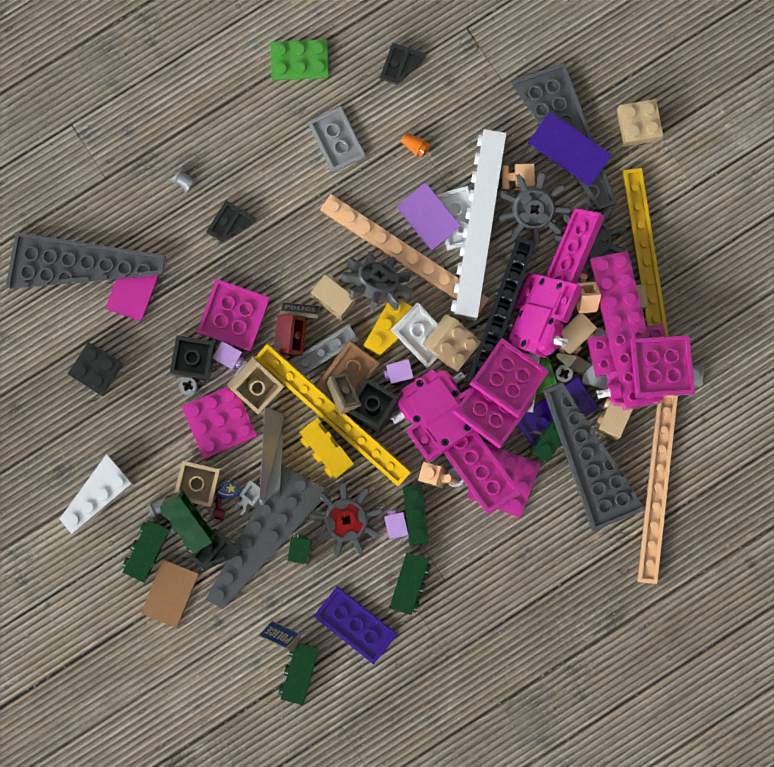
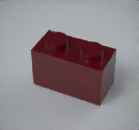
(290, 335)

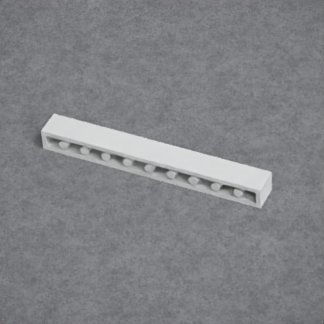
(479, 225)

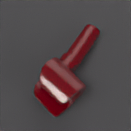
(219, 513)

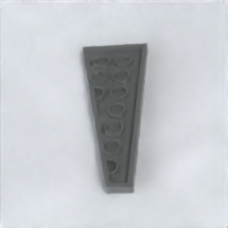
(554, 93)
(58, 261)
(597, 478)
(266, 532)

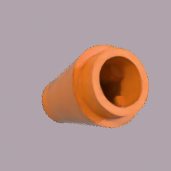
(415, 144)

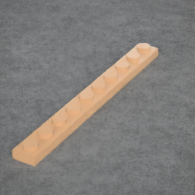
(393, 247)
(657, 490)

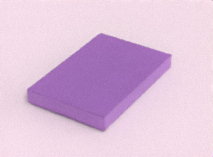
(429, 216)

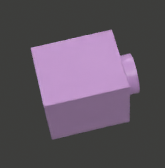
(228, 356)
(398, 372)
(395, 524)

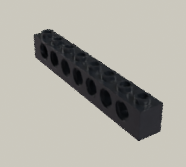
(504, 302)

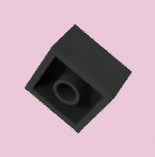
(192, 358)
(95, 369)
(376, 406)

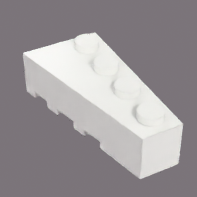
(99, 492)

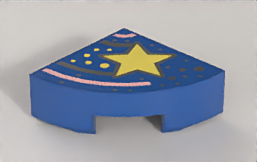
(229, 490)

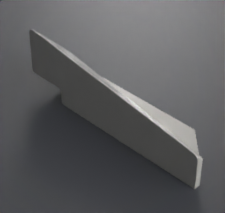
(271, 454)

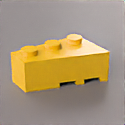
(381, 336)
(325, 449)

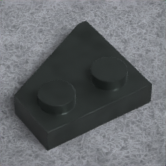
(400, 63)
(229, 222)
(217, 552)

